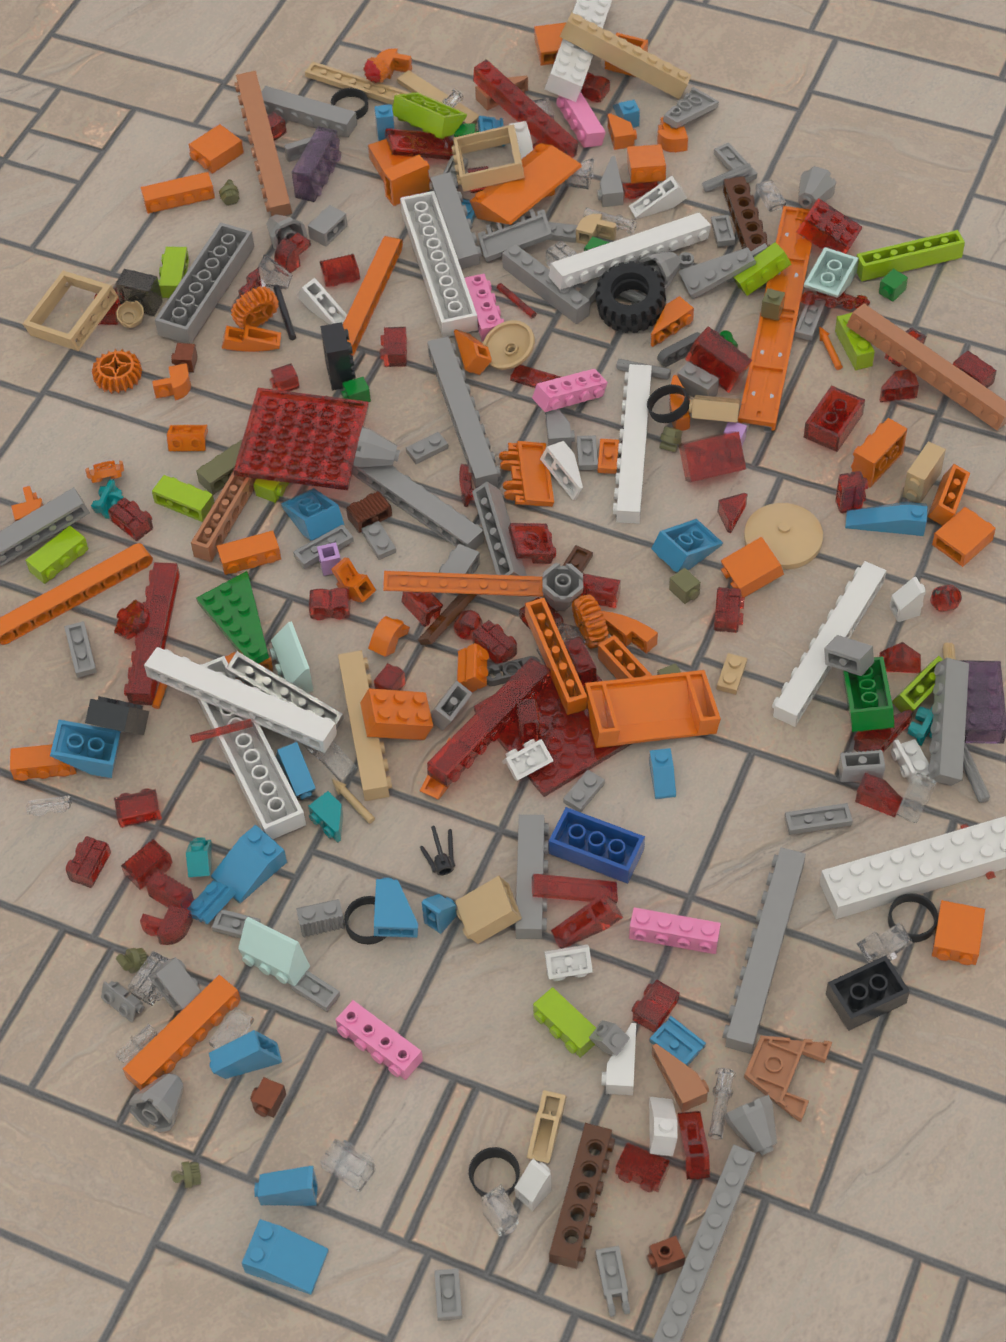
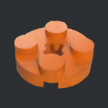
(104, 470)

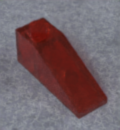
(882, 738)
(588, 921)
(694, 1145)

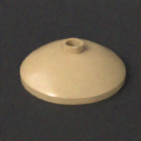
(509, 337)

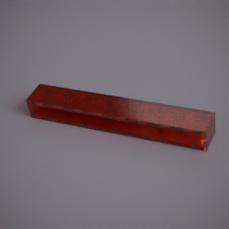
(523, 108)
(154, 633)
(487, 723)

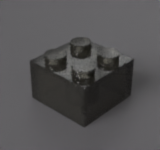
(139, 287)

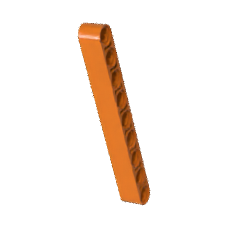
(372, 289)
(73, 592)

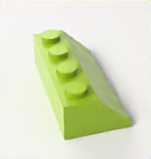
(427, 114)

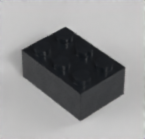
(337, 354)
(117, 715)
(867, 992)

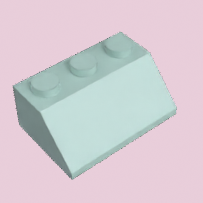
(291, 658)
(272, 952)

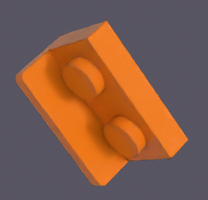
(187, 437)

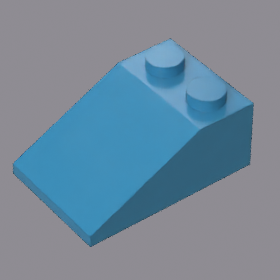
(313, 513)
(685, 545)
(86, 747)
(250, 863)
(284, 1257)

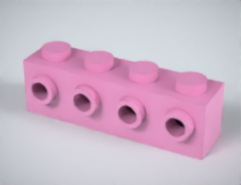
(582, 121)
(484, 303)
(569, 390)
(674, 930)
(379, 1040)

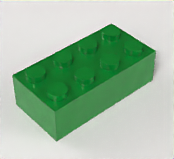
(869, 698)

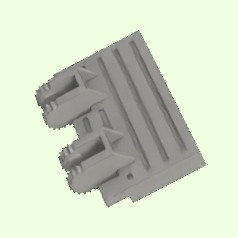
(521, 233)

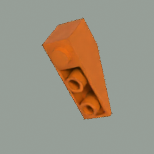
(673, 318)
(473, 352)

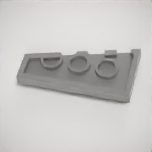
(691, 107)
(714, 272)

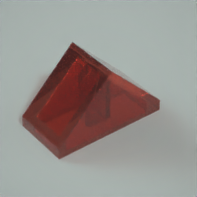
(731, 509)
(901, 659)

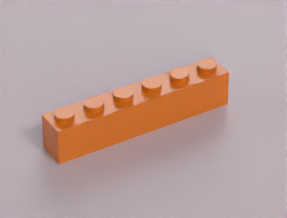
(555, 656)
(182, 1033)

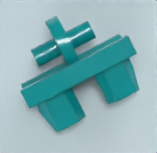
(109, 496)
(921, 731)

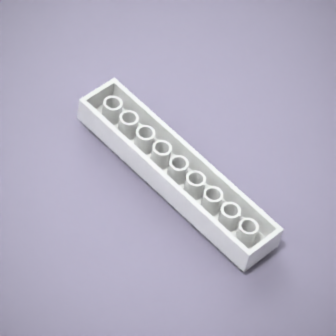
(572, 61)
(438, 264)
(255, 769)
(915, 868)

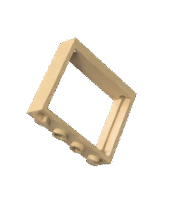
(485, 140)
(86, 323)

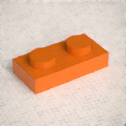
(608, 456)

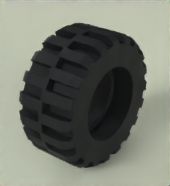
(630, 277)

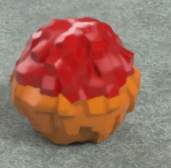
(376, 69)

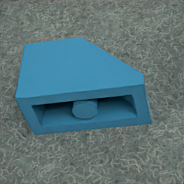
(628, 111)
(662, 773)
(438, 912)

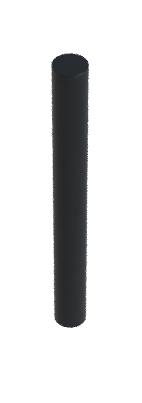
(284, 312)

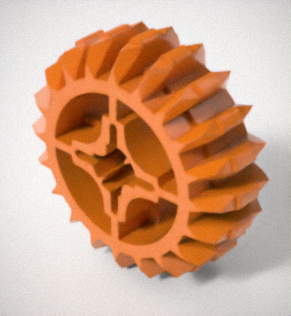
(254, 307)
(117, 371)
(589, 620)

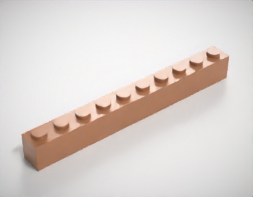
(263, 143)
(929, 366)

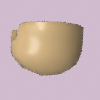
(130, 314)

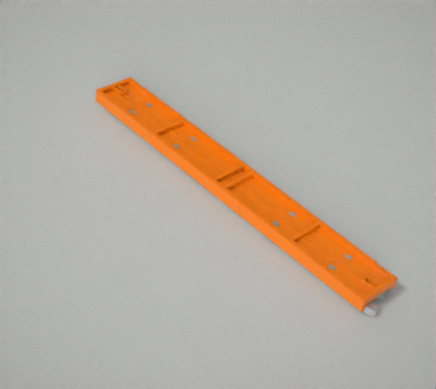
(773, 337)

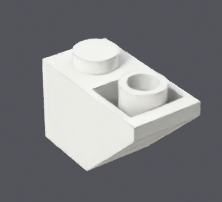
(908, 600)
(534, 1184)

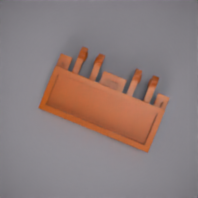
(530, 477)

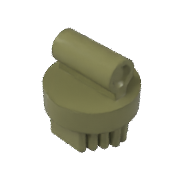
(229, 193)
(670, 439)
(132, 960)
(190, 1174)

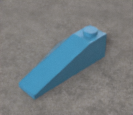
(897, 518)

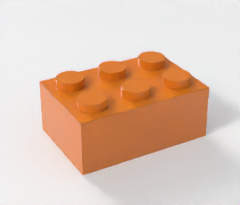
(879, 450)
(396, 714)

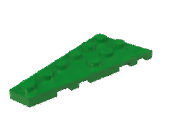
(236, 615)

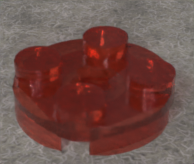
(130, 619)

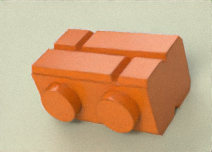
(472, 667)

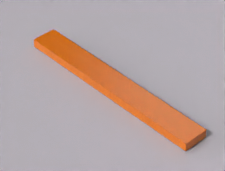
(463, 583)

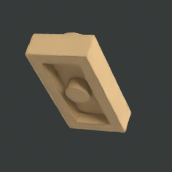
(731, 673)

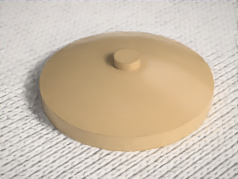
(789, 532)

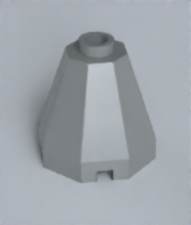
(815, 184)
(284, 226)
(665, 263)
(374, 450)
(562, 585)
(158, 1102)
(754, 1124)

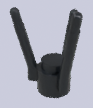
(442, 864)

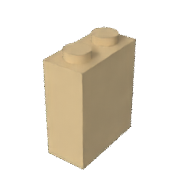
(714, 408)
(924, 472)
(487, 910)

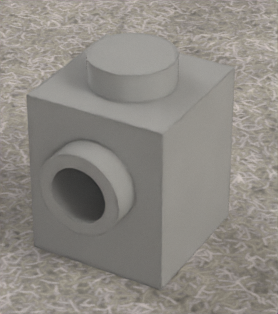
(609, 1037)

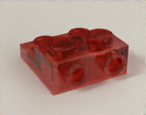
(532, 542)

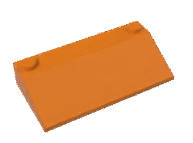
(543, 171)
(651, 708)

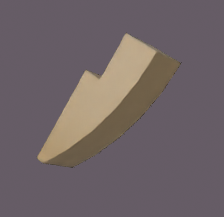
(546, 1126)

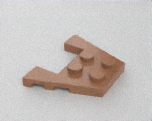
(774, 1067)

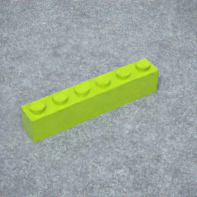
(910, 255)

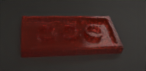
(419, 143)

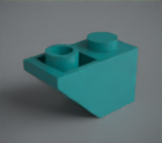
(328, 814)
(199, 857)

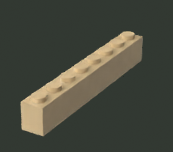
(625, 55)
(367, 749)

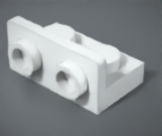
(910, 759)
(527, 760)
(568, 962)

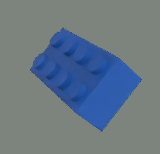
(596, 845)

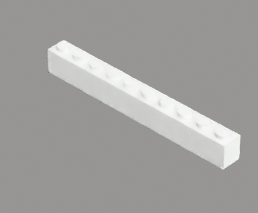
(660, 239)
(634, 444)
(841, 621)
(241, 699)

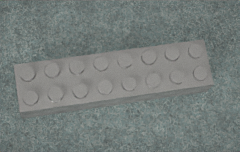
(204, 283)

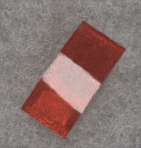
(253, 281)
(465, 485)

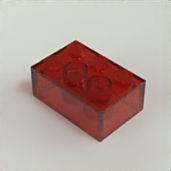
(829, 228)
(719, 358)
(834, 418)
(712, 456)

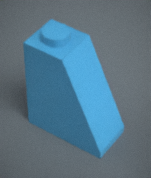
(383, 120)
(296, 770)
(392, 911)
(244, 1055)
(288, 1187)

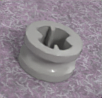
(684, 258)

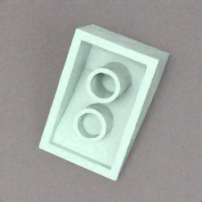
(832, 273)

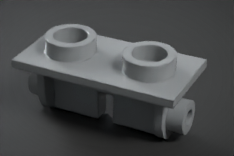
(115, 994)

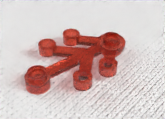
(848, 301)

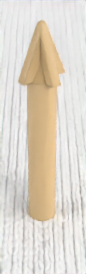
(341, 789)

